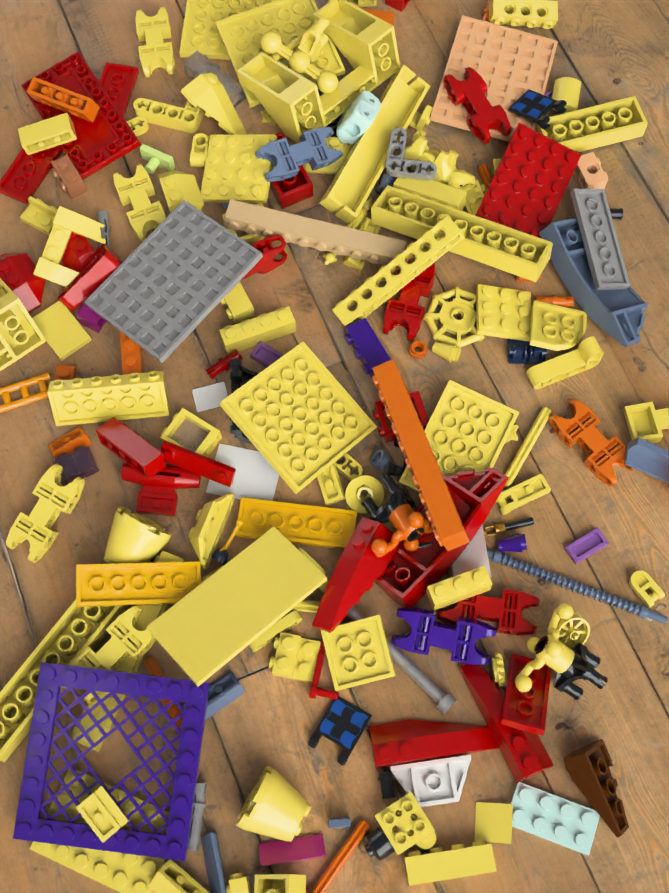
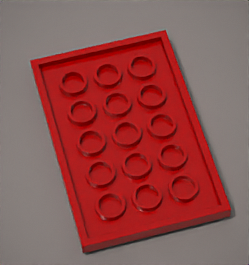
(528, 182)

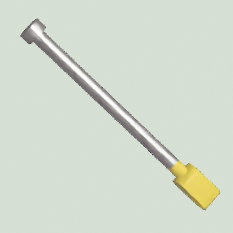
(444, 701)

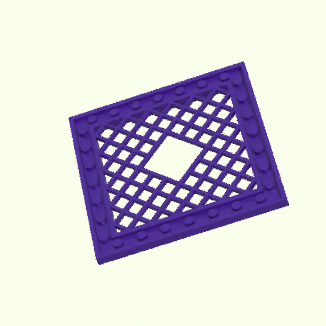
(70, 833)

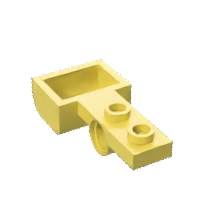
(646, 422)

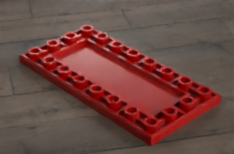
(96, 142)

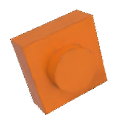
(65, 372)

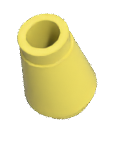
(447, 351)

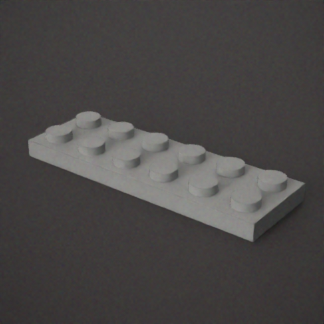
(600, 239)

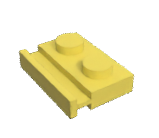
(102, 814)

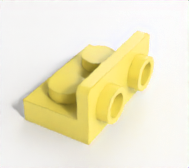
(474, 196)
(39, 215)

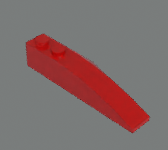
(353, 574)
(426, 740)

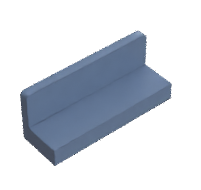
(648, 459)

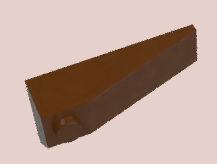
(592, 775)

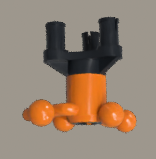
(398, 511)

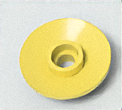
(363, 482)

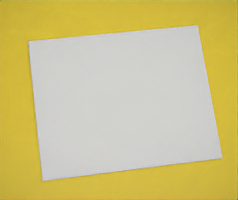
(253, 474)

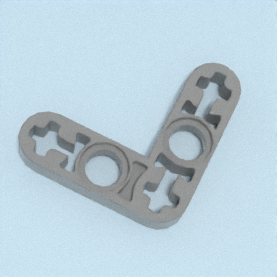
(399, 160)

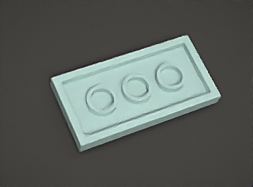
(554, 818)

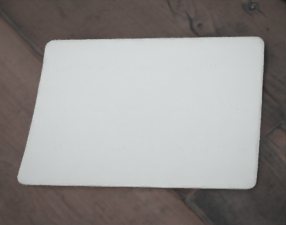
(209, 396)

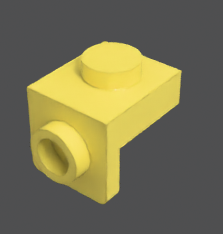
(419, 120)

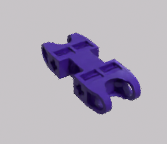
(443, 635)

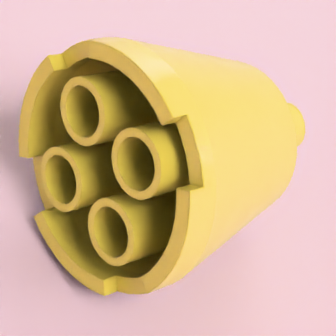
(134, 538)
(273, 808)

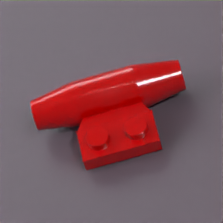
(159, 492)

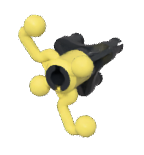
(567, 662)

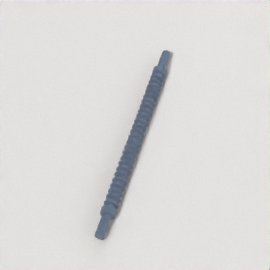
(642, 610)

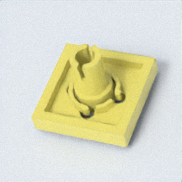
(421, 826)

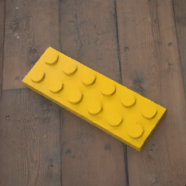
(297, 522)
(135, 583)

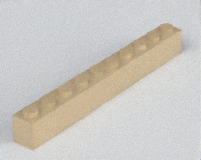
(312, 233)

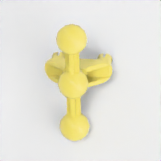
(308, 52)

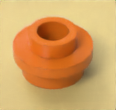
(418, 345)

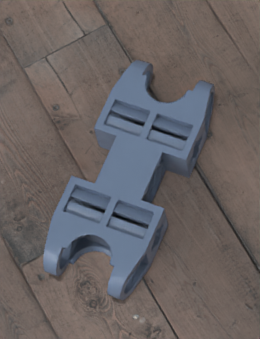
(287, 158)

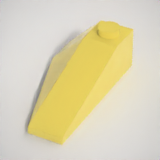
(212, 97)

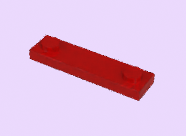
(198, 464)

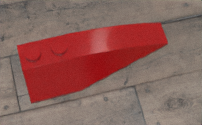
(520, 748)

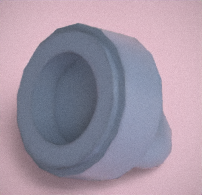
(380, 460)

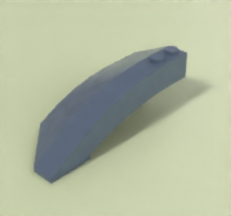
(616, 310)

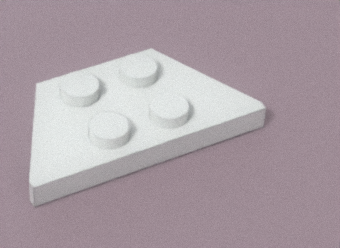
(433, 780)

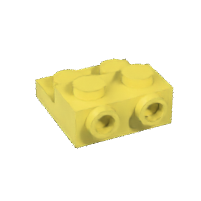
(294, 657)

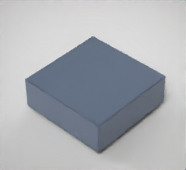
(339, 823)

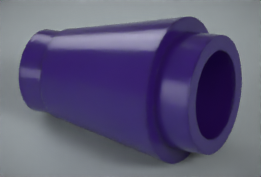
(512, 543)

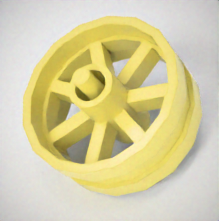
(571, 630)

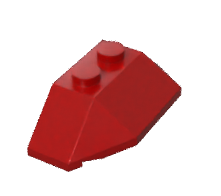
(77, 253)
(18, 275)

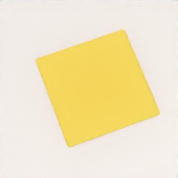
(493, 822)

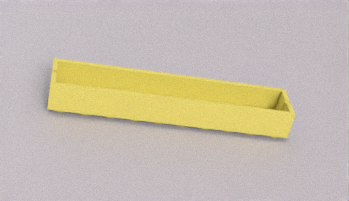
(369, 153)

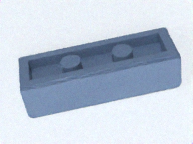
(223, 693)
(213, 863)

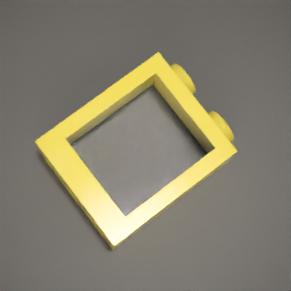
(191, 433)

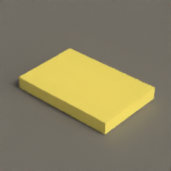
(61, 330)

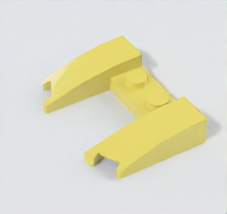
(64, 224)

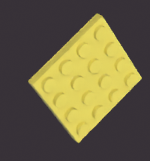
(234, 170)

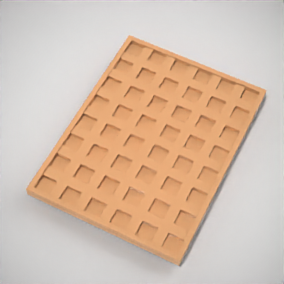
(506, 61)

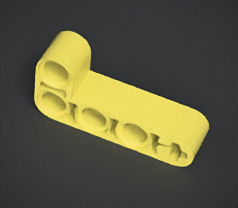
(169, 116)
(566, 365)

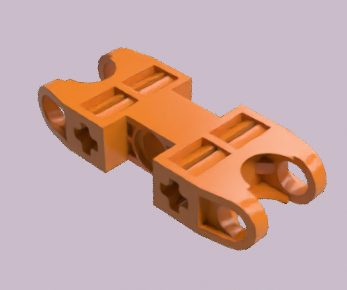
(583, 431)

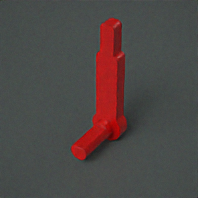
(315, 691)

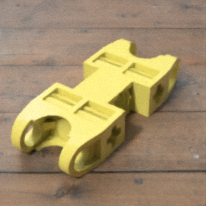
(156, 52)
(137, 193)
(45, 513)
(118, 647)

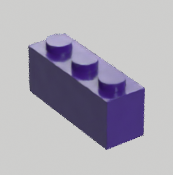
(366, 345)

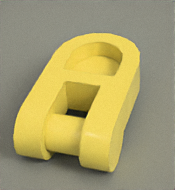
(642, 581)

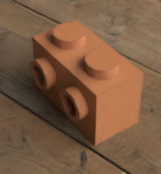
(68, 176)

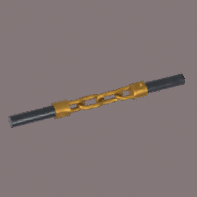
(499, 528)

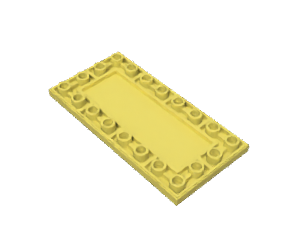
(235, 605)

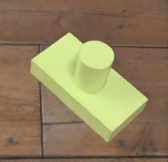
(156, 158)

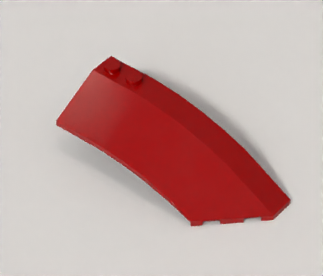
(413, 571)

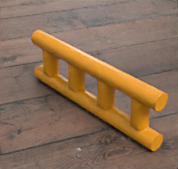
(26, 397)

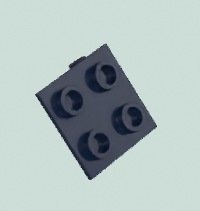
(522, 353)

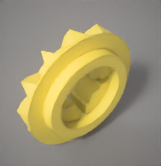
(498, 669)

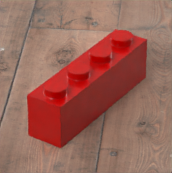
(131, 448)

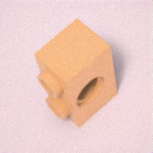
(590, 173)

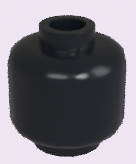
(378, 844)

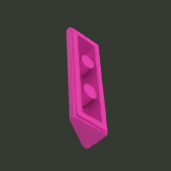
(296, 850)

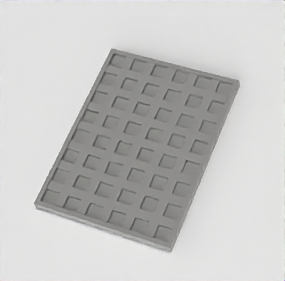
(173, 280)

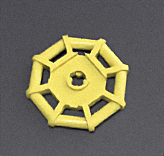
(448, 322)

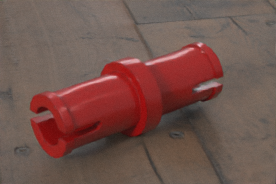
(223, 364)

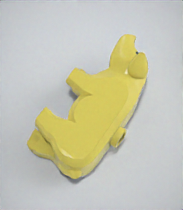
(444, 161)

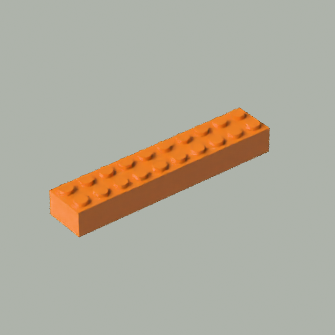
(419, 456)

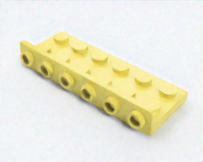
(108, 397)

